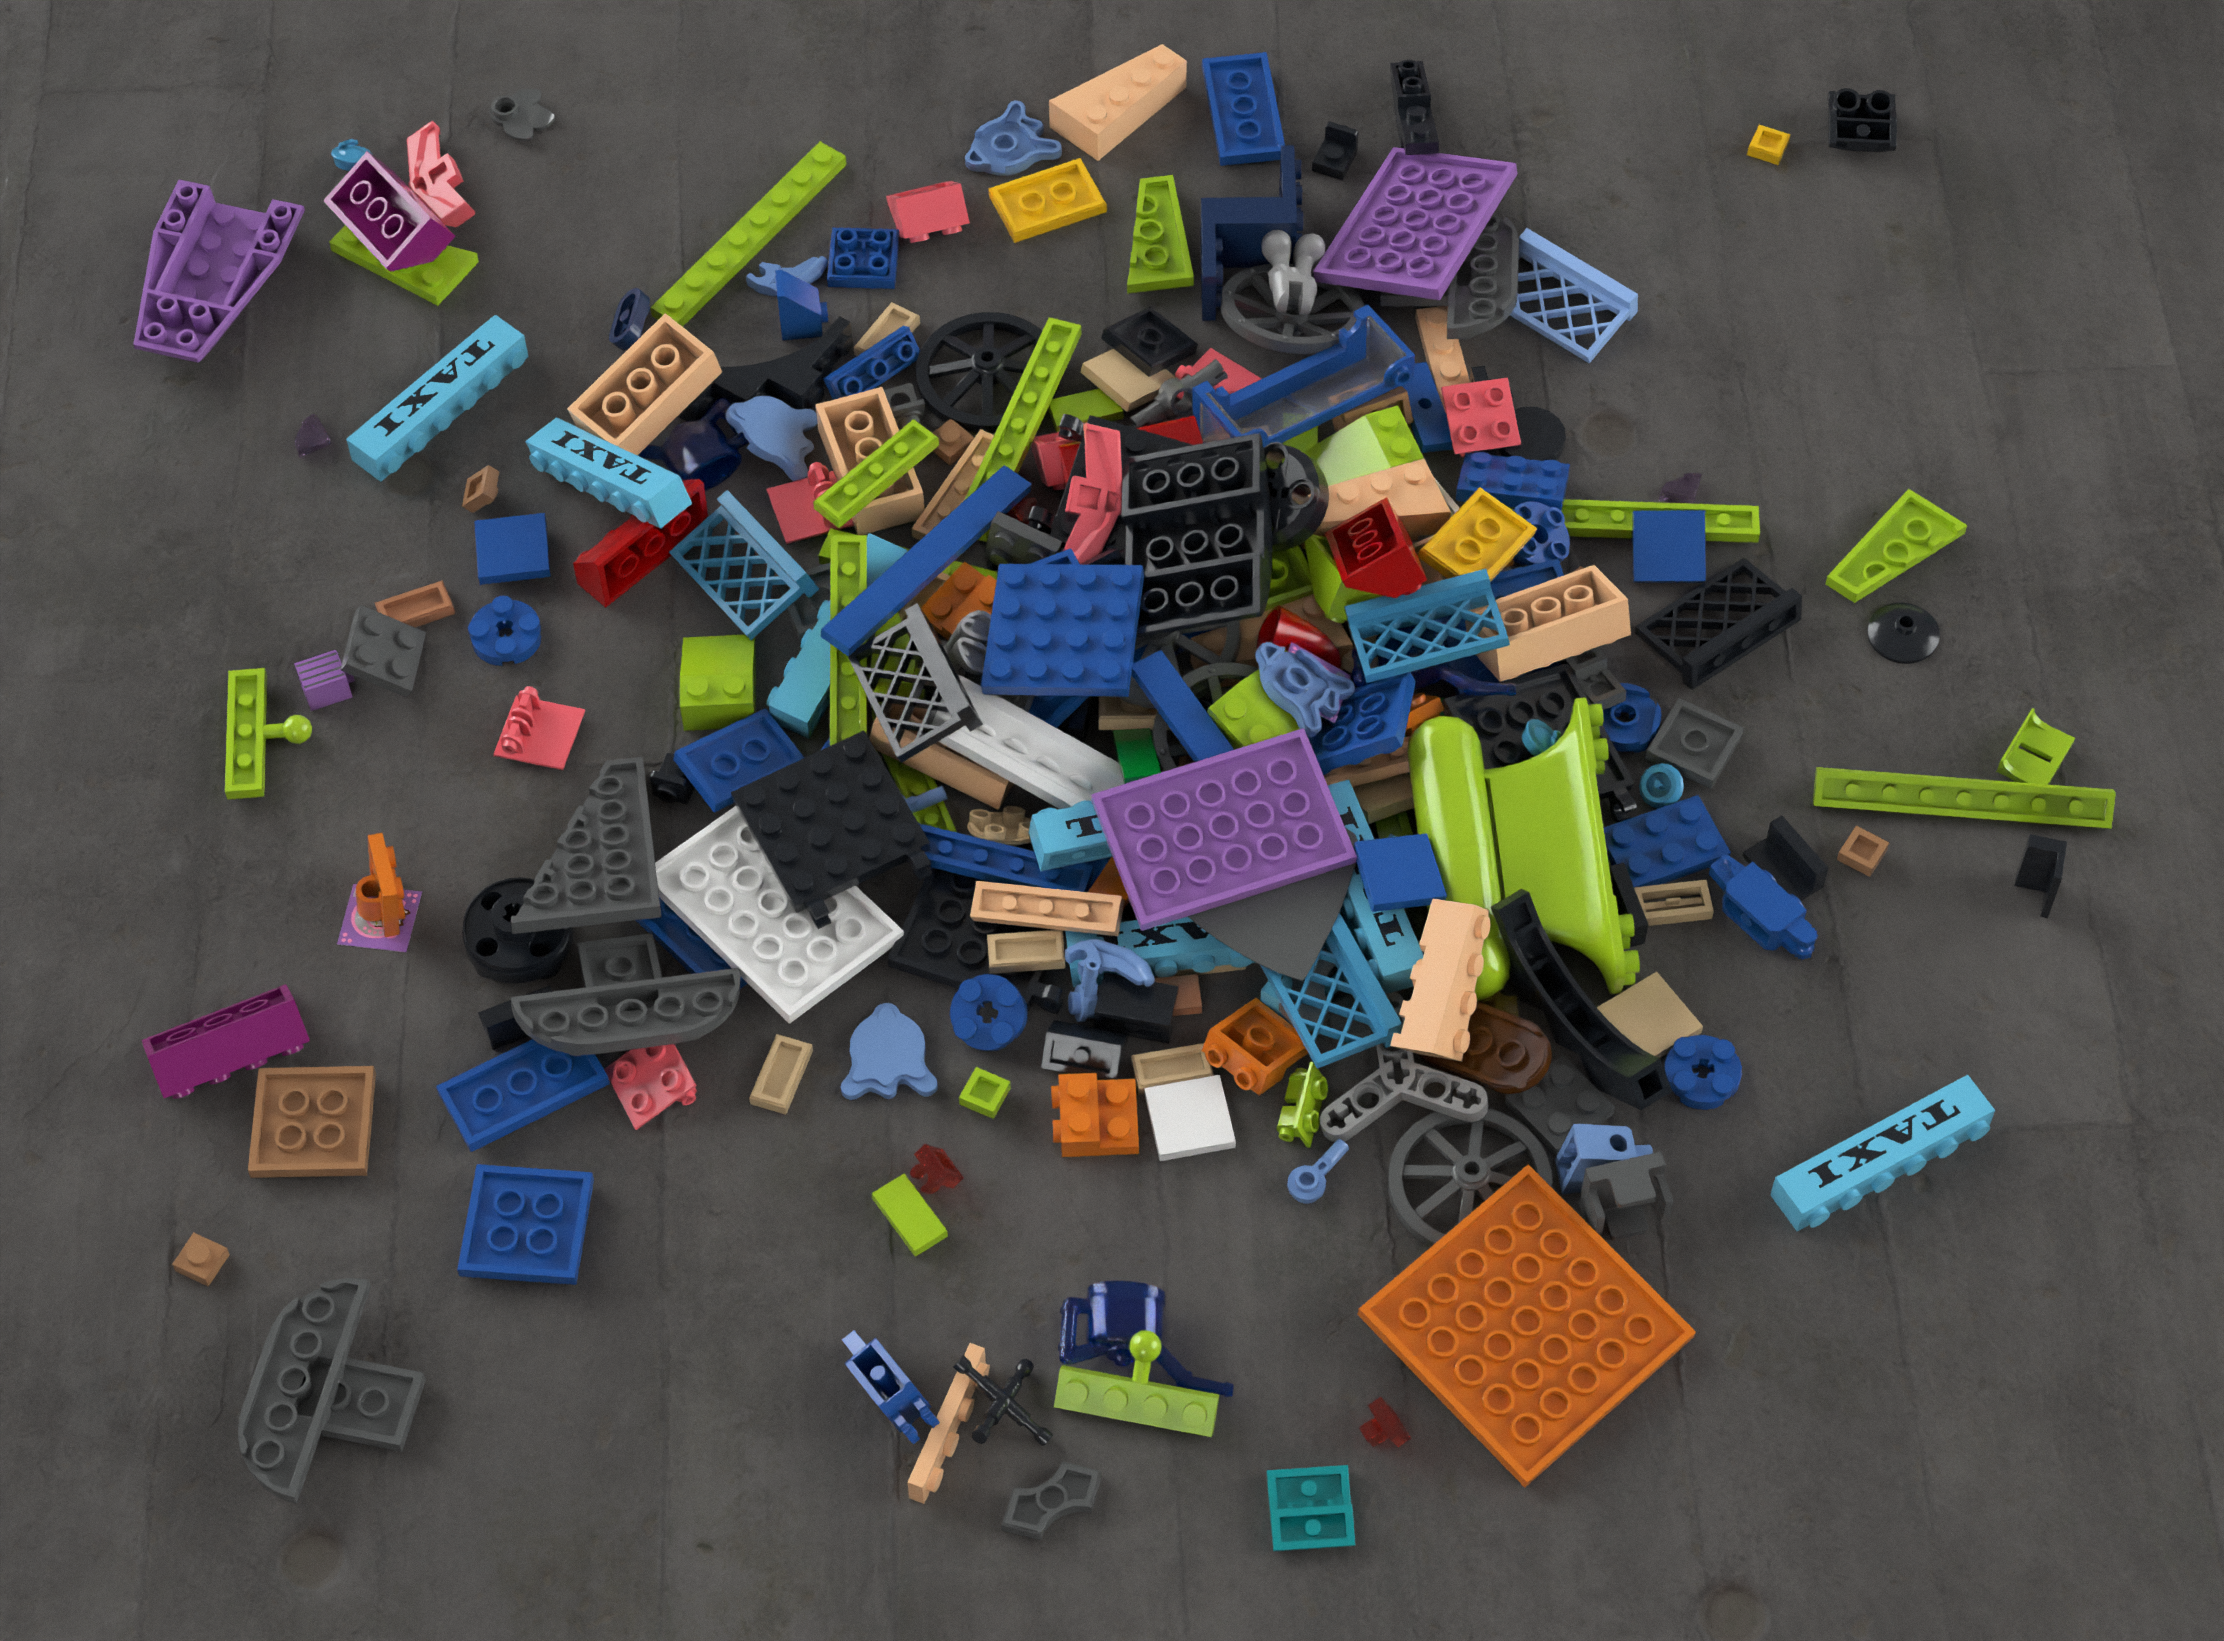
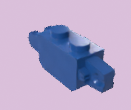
(1763, 907)
(888, 1385)

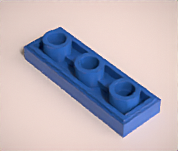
(888, 355)
(1428, 413)

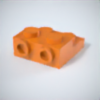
(958, 596)
(1254, 1046)
(1095, 1115)

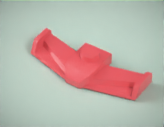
(436, 177)
(1097, 496)

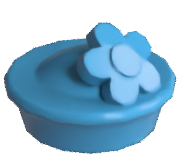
(348, 154)
(1539, 736)
(1661, 785)

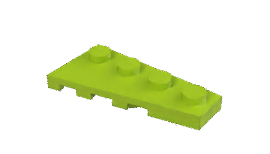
(1159, 240)
(429, 280)
(1893, 545)

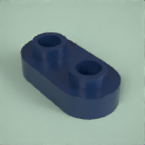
(629, 319)

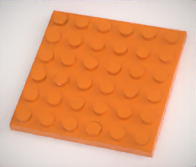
(1526, 1324)

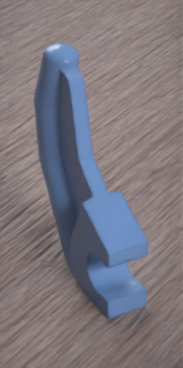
(807, 271)
(1112, 959)

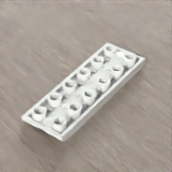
(1030, 751)

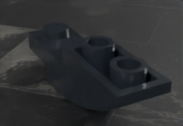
(1413, 108)

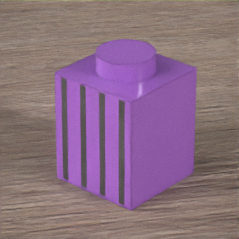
(324, 680)

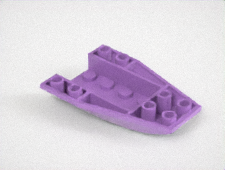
(207, 269)

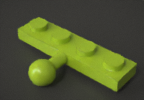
(249, 731)
(1136, 1397)

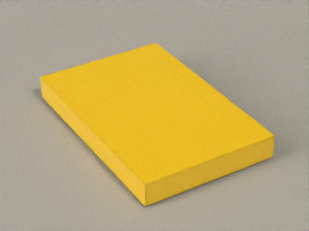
(1047, 200)
(1477, 538)

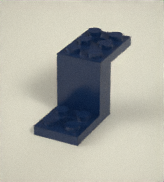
(1236, 225)

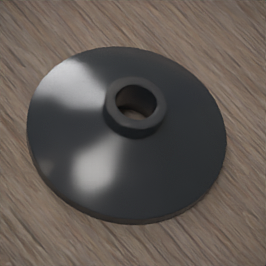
(1902, 643)

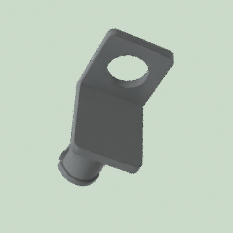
(906, 412)

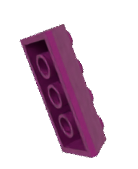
(388, 216)
(226, 1042)

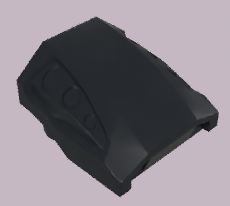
(1862, 121)

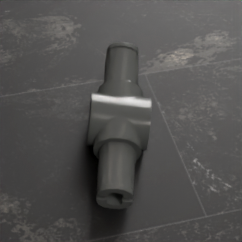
(1164, 405)

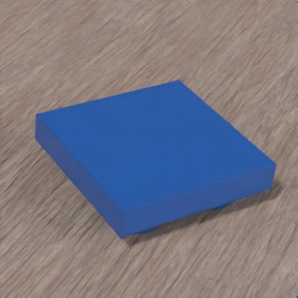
(863, 258)
(1669, 546)
(512, 548)
(1399, 872)

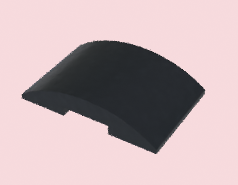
(1200, 532)

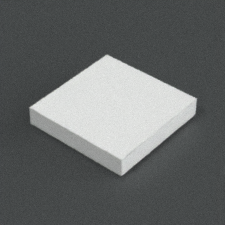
(1189, 1118)

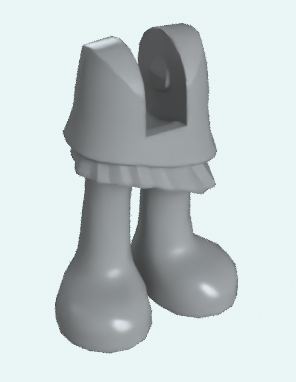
(1294, 281)
(966, 645)

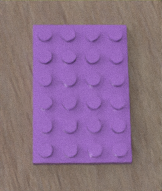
(1415, 223)
(1223, 829)

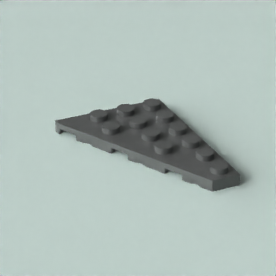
(602, 860)

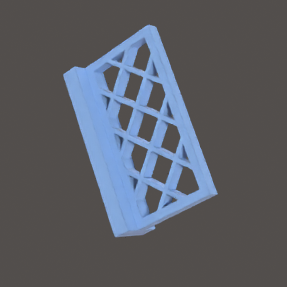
(1580, 279)

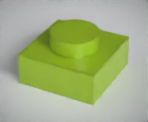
(984, 1092)

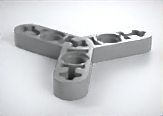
(1411, 1090)

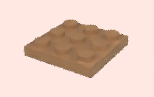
(312, 1122)

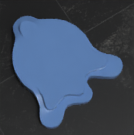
(1010, 144)
(775, 432)
(1301, 685)
(885, 1053)

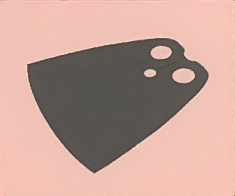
(1283, 925)

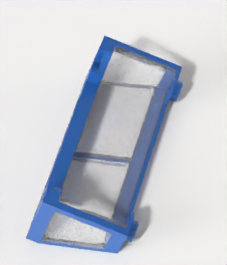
(1312, 391)

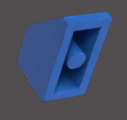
(799, 307)

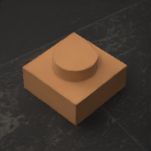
(952, 441)
(481, 489)
(1862, 851)
(200, 1259)

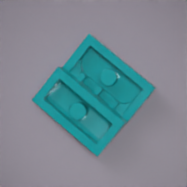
(1310, 1508)

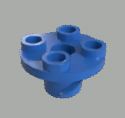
(1551, 537)

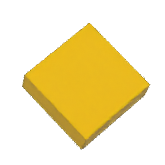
(1768, 144)

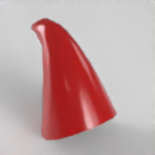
(1284, 627)

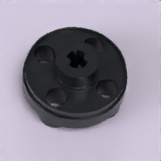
(1292, 511)
(514, 953)

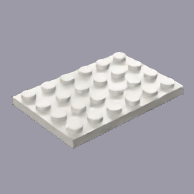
(740, 910)

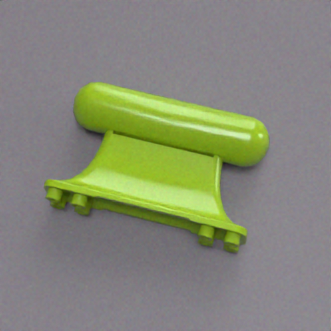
(1524, 830)

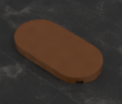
(1502, 1052)

